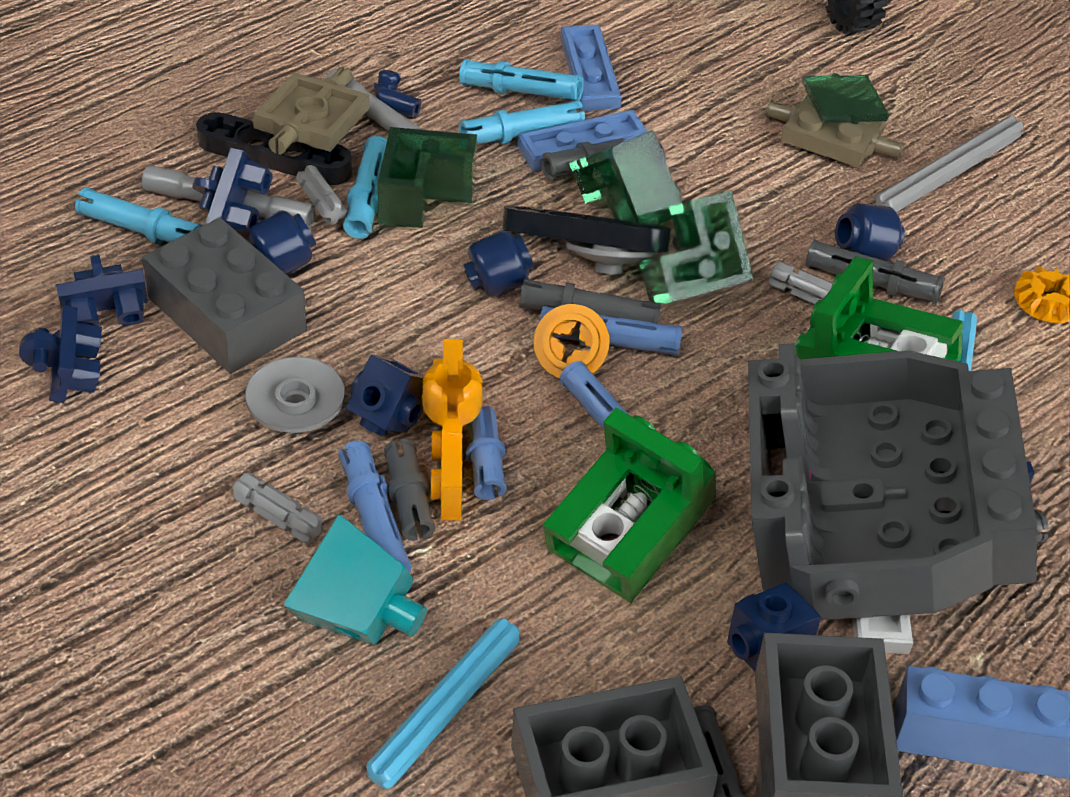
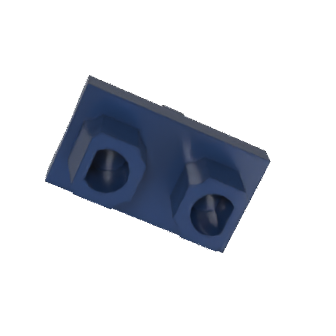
(228, 187)
(105, 290)
(59, 350)

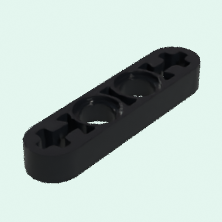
(221, 131)
(586, 228)

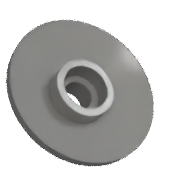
(607, 258)
(295, 394)

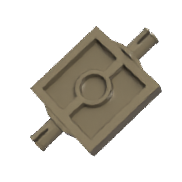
(311, 111)
(835, 140)

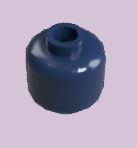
(870, 231)
(283, 240)
(498, 263)

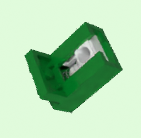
(857, 324)
(633, 472)

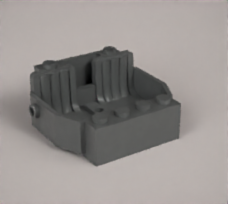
(860, 487)

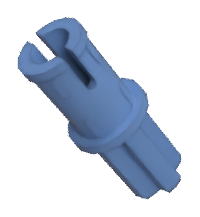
(486, 455)

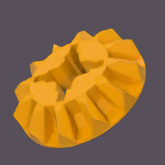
(1051, 307)
(564, 321)

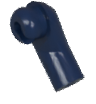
(389, 93)

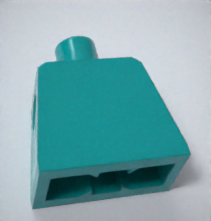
(355, 588)

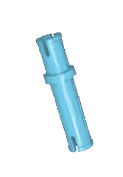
(504, 78)
(505, 125)
(364, 194)
(155, 224)

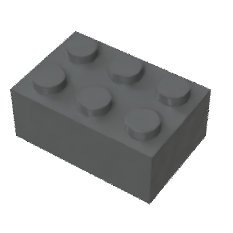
(225, 294)
(825, 717)
(614, 744)

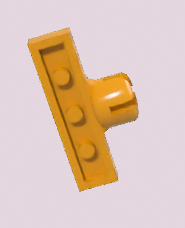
(452, 400)

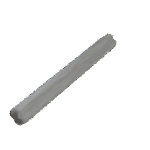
(950, 164)

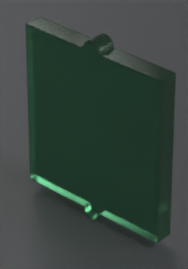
(845, 98)

